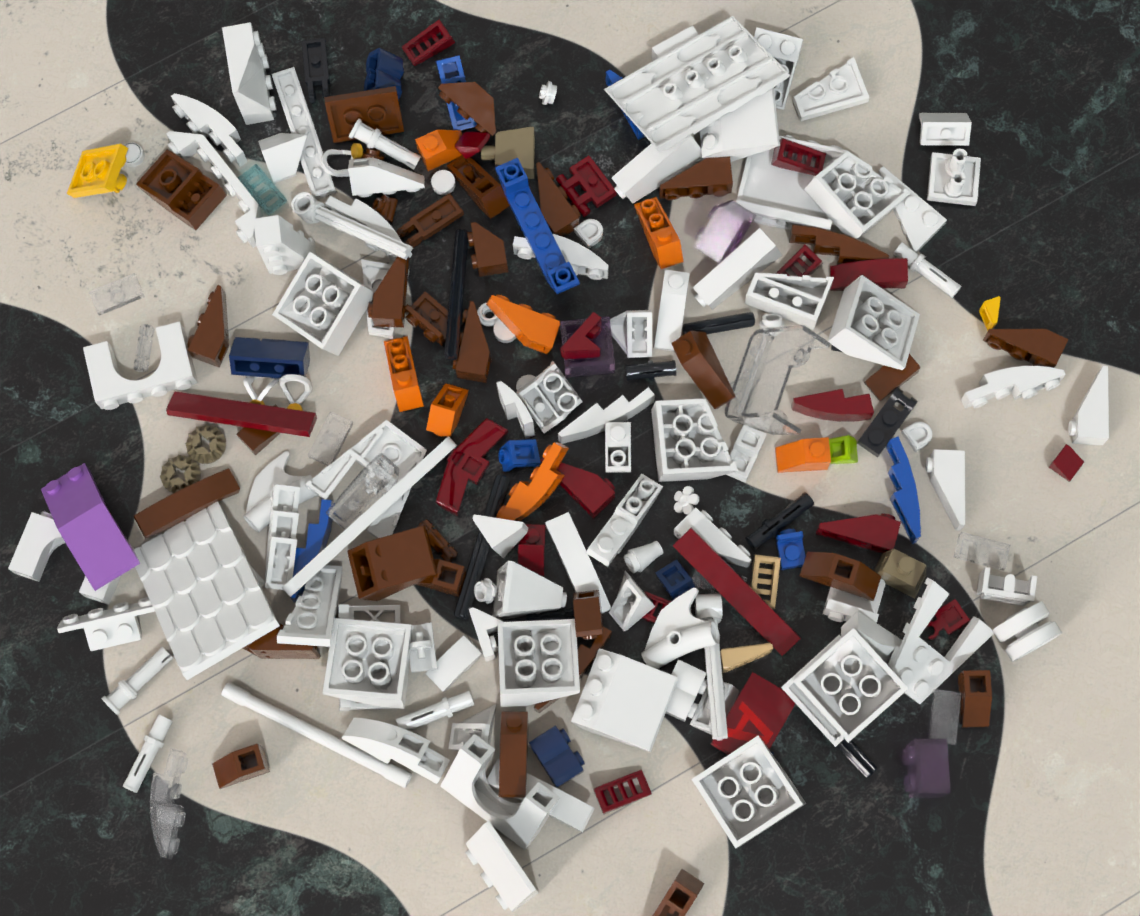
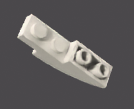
(210, 124)
(366, 216)
(581, 259)
(1021, 381)
(624, 520)
(395, 743)

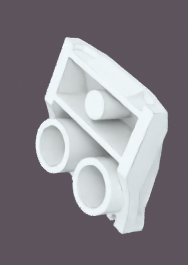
(549, 397)

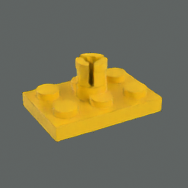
(99, 171)

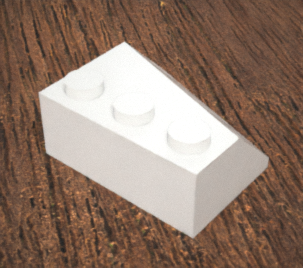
(854, 194)
(688, 441)

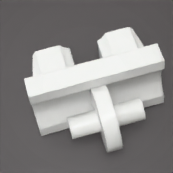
(422, 648)

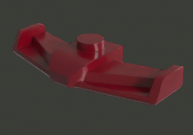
(467, 464)

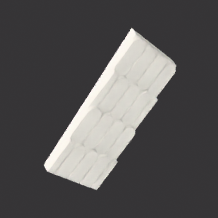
(697, 83)
(203, 590)

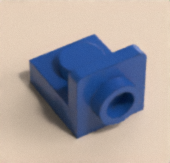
(519, 454)
(790, 549)

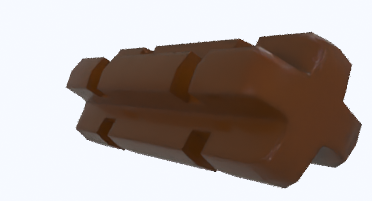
(438, 542)

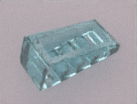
(257, 171)

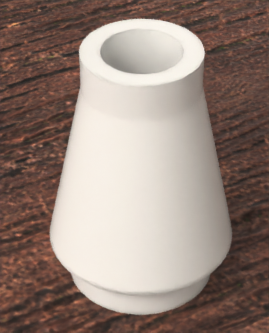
(641, 557)

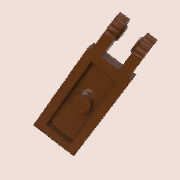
(431, 220)

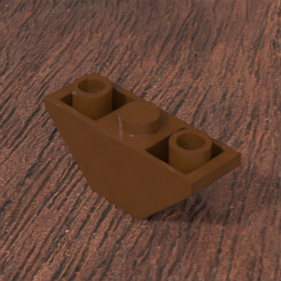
(472, 103)
(841, 574)

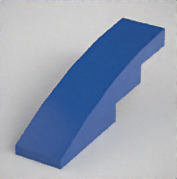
(905, 499)
(316, 542)

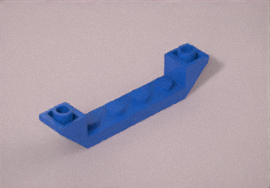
(535, 228)

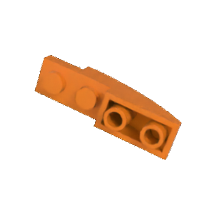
(545, 479)

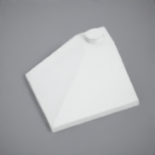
(369, 662)

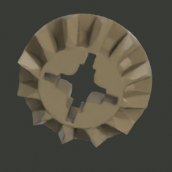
(217, 445)
(191, 474)

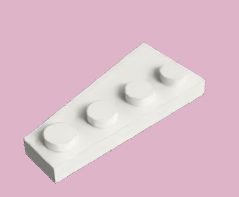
(314, 610)

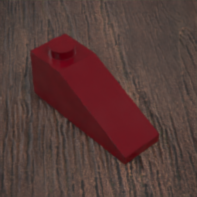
(586, 488)
(868, 532)

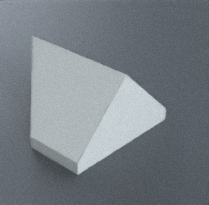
(282, 154)
(633, 332)
(500, 533)
(630, 603)
(478, 724)

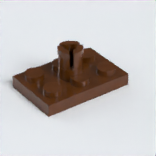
(374, 107)

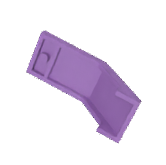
(89, 527)

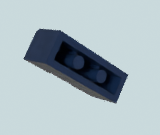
(268, 357)

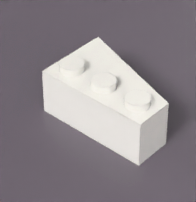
(789, 296)

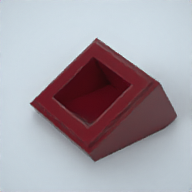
(471, 143)
(1066, 463)

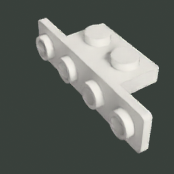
(109, 626)

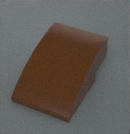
(181, 189)

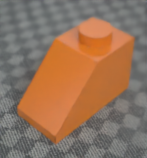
(438, 147)
(446, 410)
(803, 455)

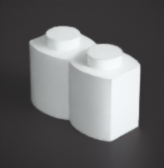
(689, 684)

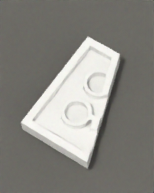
(836, 92)
(373, 275)

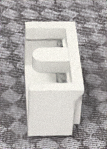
(1006, 588)

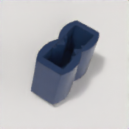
(383, 71)
(556, 756)

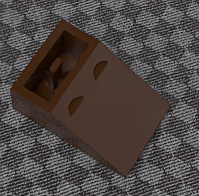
(391, 563)
(268, 648)

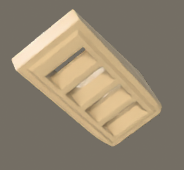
(757, 559)
(738, 656)

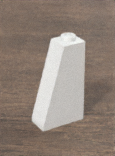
(654, 168)
(737, 269)

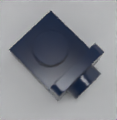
(675, 579)

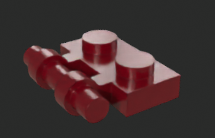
(591, 180)

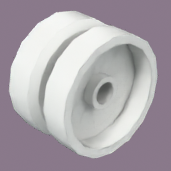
(1025, 628)

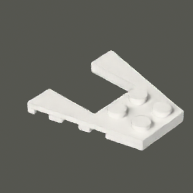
(396, 447)
(917, 662)

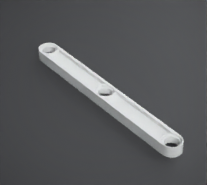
(368, 516)

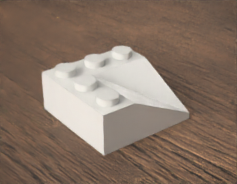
(248, 73)
(323, 304)
(851, 685)
(748, 791)

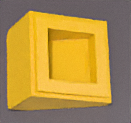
(989, 312)

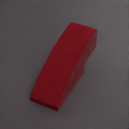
(882, 272)
(834, 406)

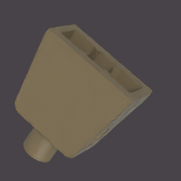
(512, 145)
(901, 572)

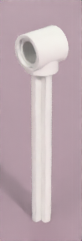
(315, 211)
(709, 608)

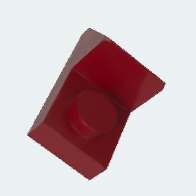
(579, 343)
(532, 549)

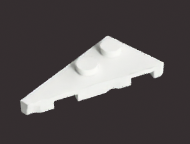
(916, 216)

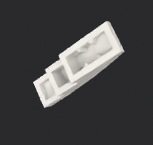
(594, 419)
(282, 536)
(574, 557)
(568, 808)

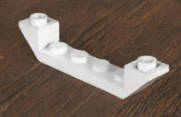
(188, 145)

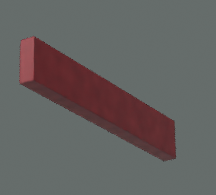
(241, 414)
(736, 591)

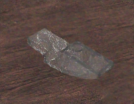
(164, 814)

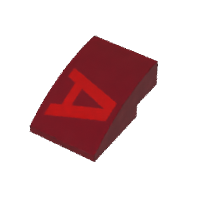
(757, 711)

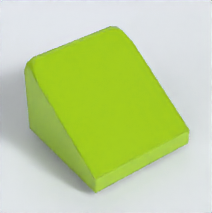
(843, 450)

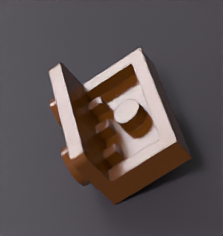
(429, 316)

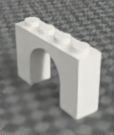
(173, 372)
(36, 546)
(469, 785)

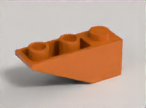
(659, 233)
(529, 327)
(403, 374)

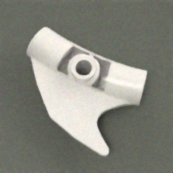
(260, 497)
(678, 632)

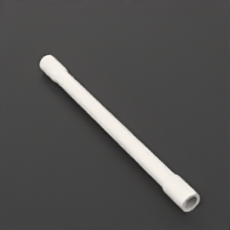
(246, 699)

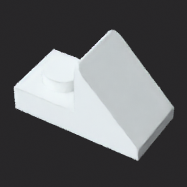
(485, 625)

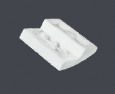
(514, 408)

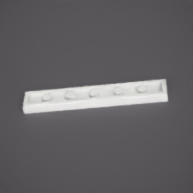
(301, 123)

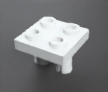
(954, 178)

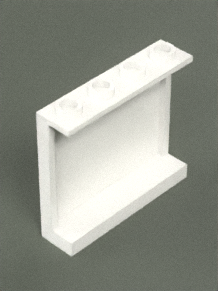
(779, 193)

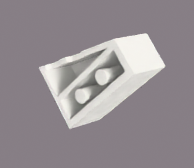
(281, 245)

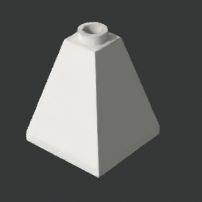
(524, 593)

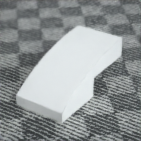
(746, 451)
(454, 663)

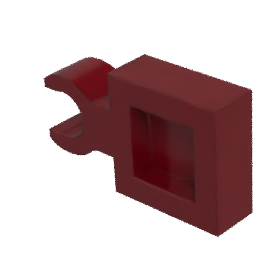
(949, 618)

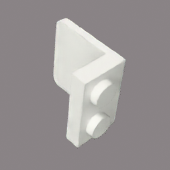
(842, 605)

